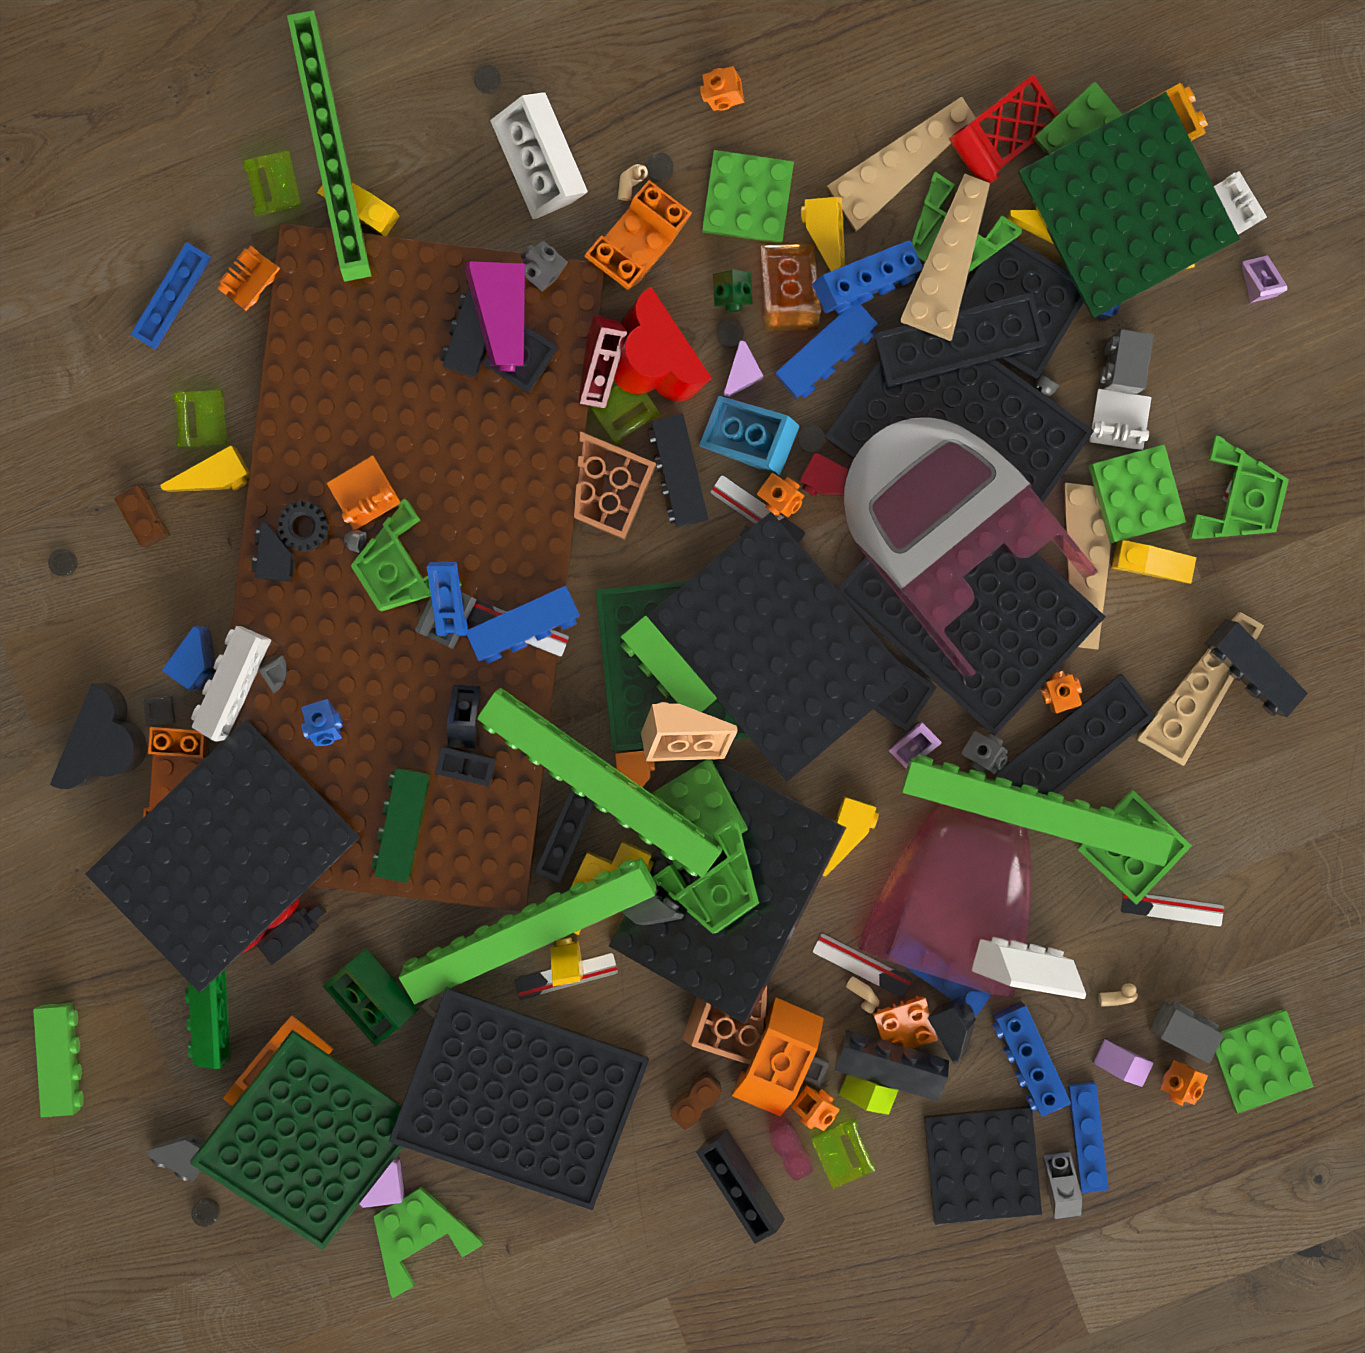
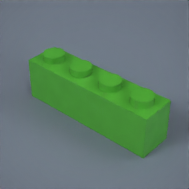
(666, 665)
(57, 1059)

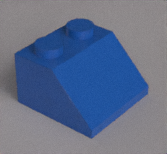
(193, 660)

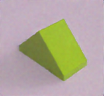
(868, 1094)

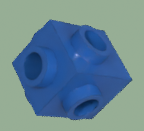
(321, 723)

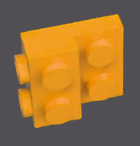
(1182, 101)

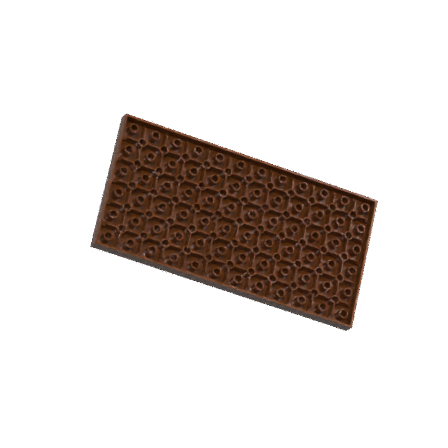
(494, 489)

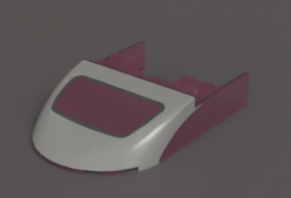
(932, 507)

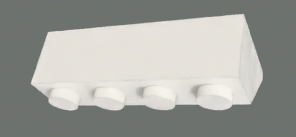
(538, 155)
(230, 683)
(1028, 967)

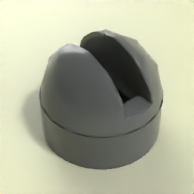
(1046, 386)
(355, 540)

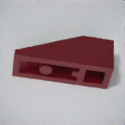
(601, 360)
(823, 477)

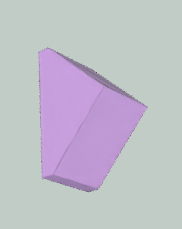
(1262, 279)
(743, 372)
(915, 742)
(1123, 1063)
(388, 1188)

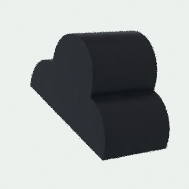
(100, 741)

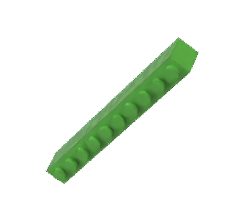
(329, 146)
(600, 782)
(1037, 811)
(528, 930)

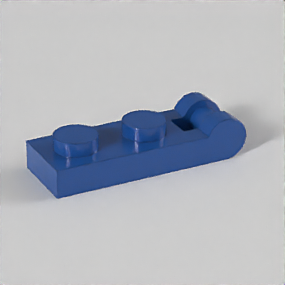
(446, 598)

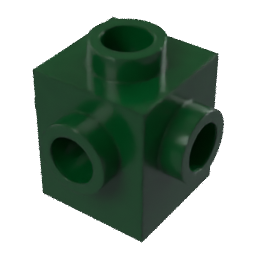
(732, 290)

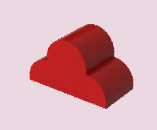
(657, 353)

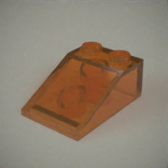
(787, 287)

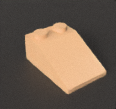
(684, 734)

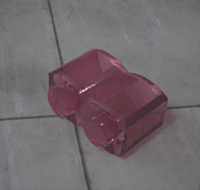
(794, 1154)

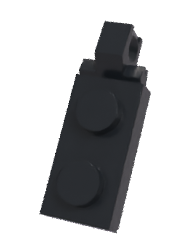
(290, 933)

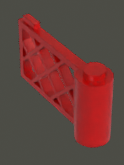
(974, 144)

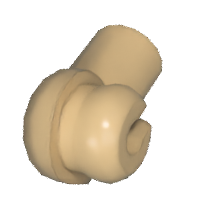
(629, 179)
(865, 992)
(1125, 996)

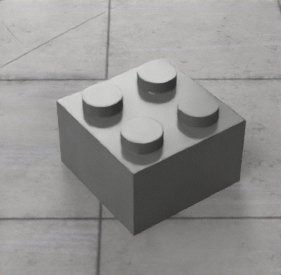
(1126, 362)
(1190, 1033)

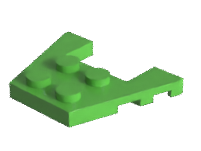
(933, 218)
(1253, 498)
(386, 566)
(723, 891)
(412, 1226)

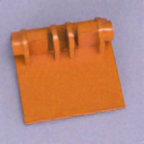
(251, 281)
(363, 493)
(906, 1024)

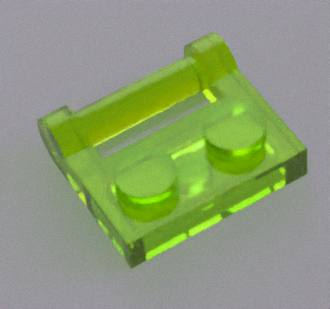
(280, 179)
(619, 404)
(209, 418)
(835, 1158)

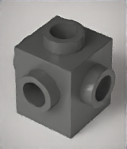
(542, 265)
(985, 753)

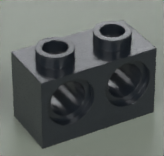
(466, 765)

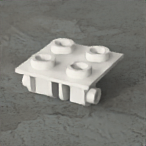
(1239, 202)
(1120, 419)

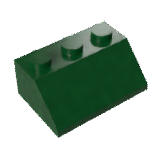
(371, 997)

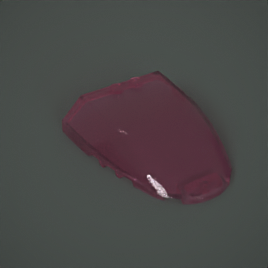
(950, 888)

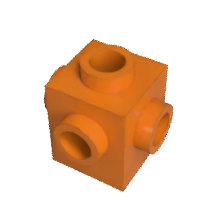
(722, 88)
(781, 495)
(1070, 696)
(1183, 1083)
(815, 1108)

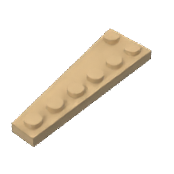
(887, 172)
(942, 282)
(1088, 531)
(1192, 704)

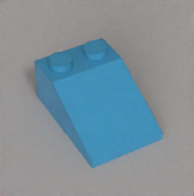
(750, 434)

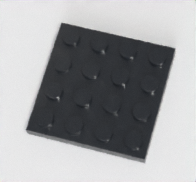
(1021, 271)
(983, 1165)

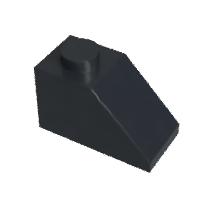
(463, 715)
(954, 1026)

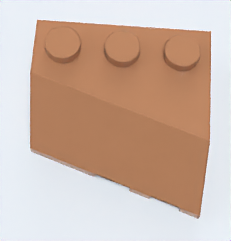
(610, 486)
(724, 1035)

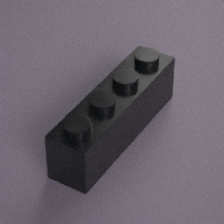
(467, 344)
(679, 471)
(1255, 668)
(564, 836)
(892, 1065)
(740, 1186)

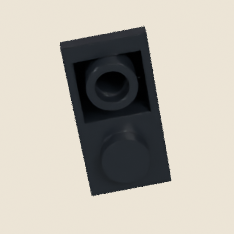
(274, 557)

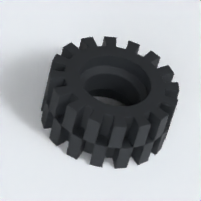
(287, 520)

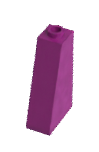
(499, 305)

